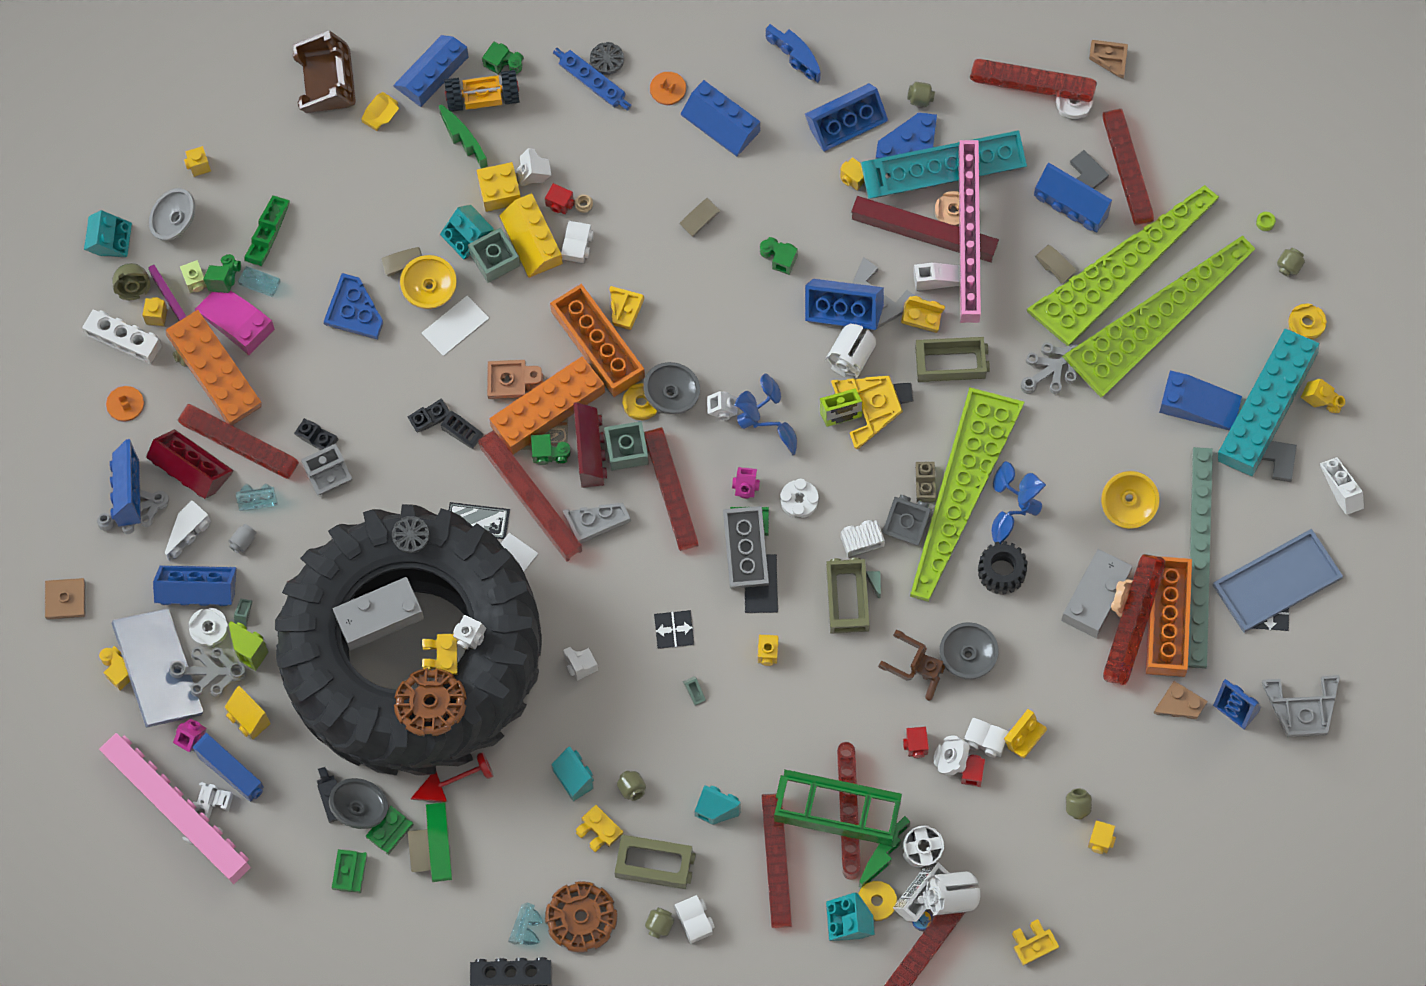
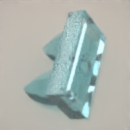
(259, 281)
(258, 498)
(520, 932)

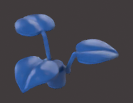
(751, 415)
(1028, 487)

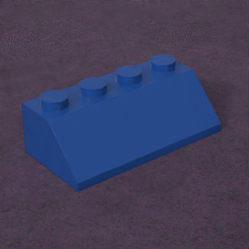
(432, 68)
(846, 116)
(720, 118)
(1072, 198)
(843, 303)
(125, 485)
(194, 585)

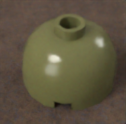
(130, 281)

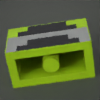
(841, 407)

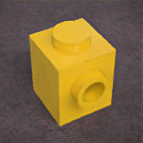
(197, 161)
(852, 174)
(155, 311)
(768, 649)
(1102, 837)

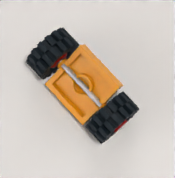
(482, 91)

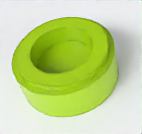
(1265, 221)

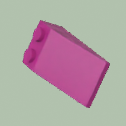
(236, 319)

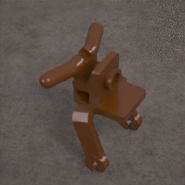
(921, 664)

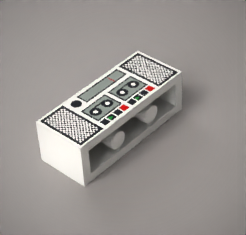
(911, 903)

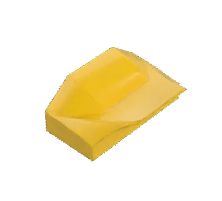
(380, 111)

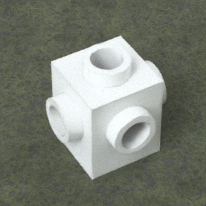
(722, 405)
(469, 632)

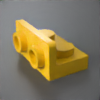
(922, 313)
(1025, 734)

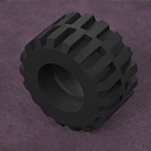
(1006, 553)

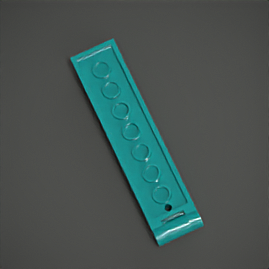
(940, 165)

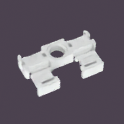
(212, 798)

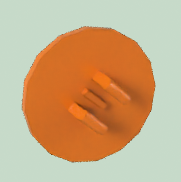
(667, 88)
(125, 403)

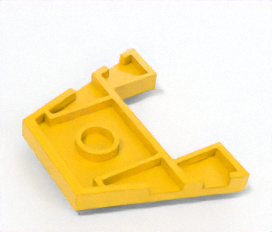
(879, 404)

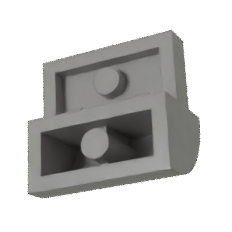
(326, 469)

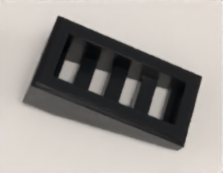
(452, 416)

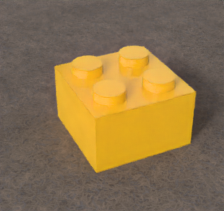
(498, 186)

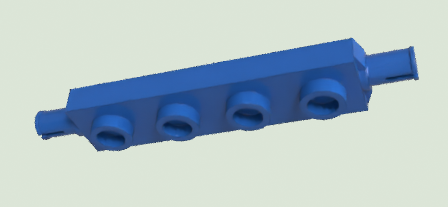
(592, 78)

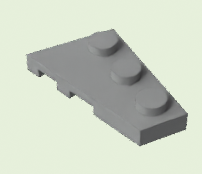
(595, 521)

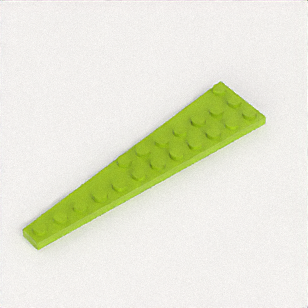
(1090, 293)
(1123, 343)
(976, 448)

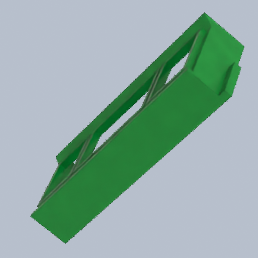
(836, 827)

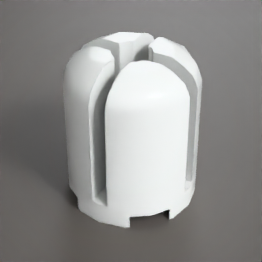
(856, 361)
(926, 835)
(951, 893)

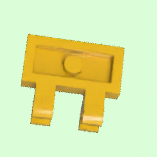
(446, 653)
(602, 826)
(1036, 946)

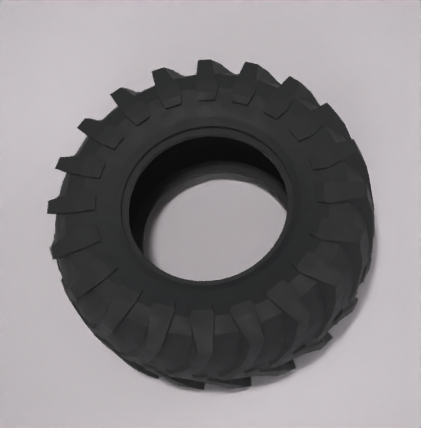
(458, 565)

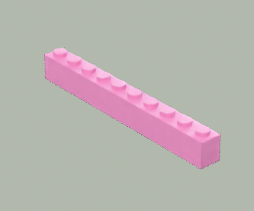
(969, 231)
(175, 808)

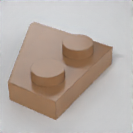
(1109, 56)
(1180, 702)

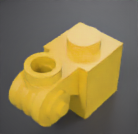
(1320, 393)
(117, 671)

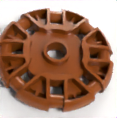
(433, 712)
(581, 928)

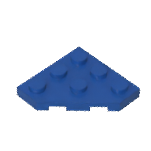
(910, 136)
(353, 309)

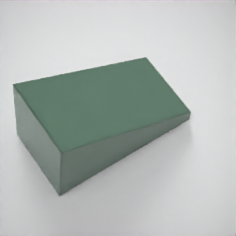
(875, 581)
(242, 611)
(694, 690)

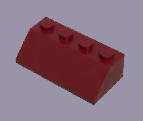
(589, 445)
(188, 463)

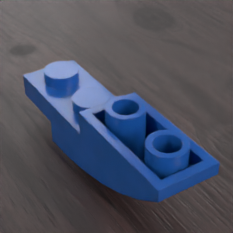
(800, 55)

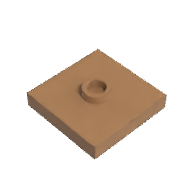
(65, 598)

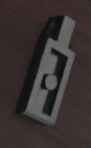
(325, 787)

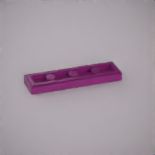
(166, 292)

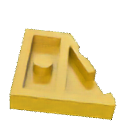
(625, 307)

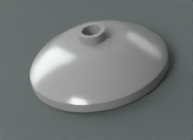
(172, 214)

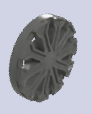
(607, 58)
(410, 534)

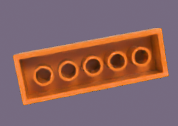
(597, 340)
(213, 368)
(547, 405)
(1170, 621)

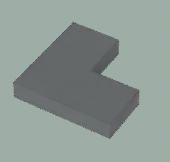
(1091, 172)
(1283, 457)

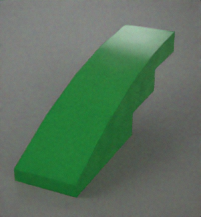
(459, 132)
(267, 230)
(438, 842)
(880, 859)

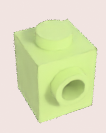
(193, 276)

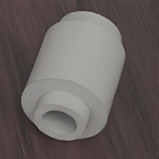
(242, 538)

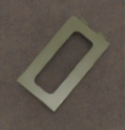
(952, 346)
(858, 568)
(653, 876)

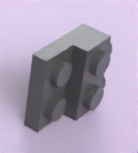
(907, 519)

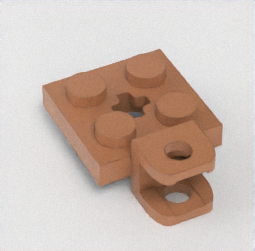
(522, 378)

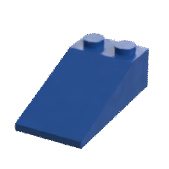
(1199, 401)
(1236, 704)

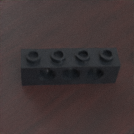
(542, 978)

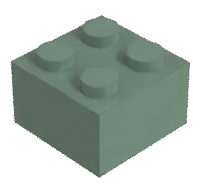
(494, 255)
(626, 445)

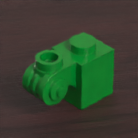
(499, 55)
(784, 254)
(222, 277)
(544, 452)

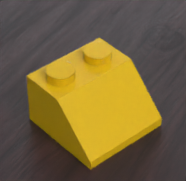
(246, 714)

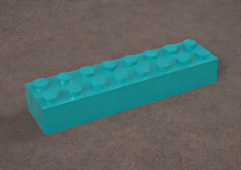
(1268, 402)

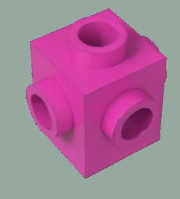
(746, 482)
(189, 734)

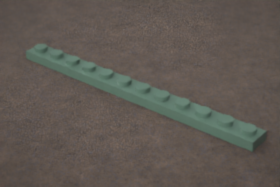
(1200, 555)

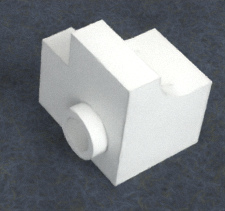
(533, 168)
(580, 662)

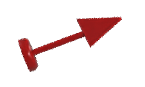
(432, 788)

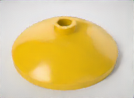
(428, 271)
(1137, 510)

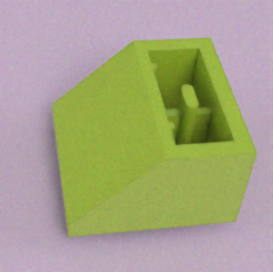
(248, 646)

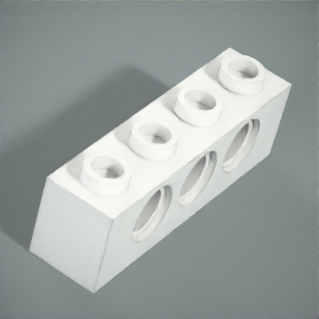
(146, 351)

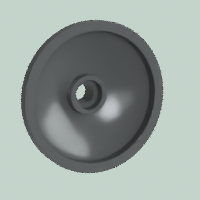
(673, 379)
(972, 639)
(358, 803)

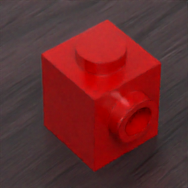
(559, 199)
(916, 742)
(974, 771)

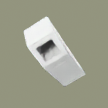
(936, 276)
(1343, 486)
(188, 524)

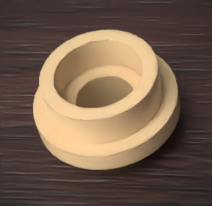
(583, 199)

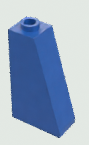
(228, 767)

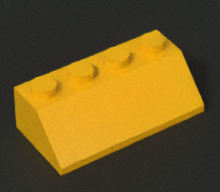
(531, 236)

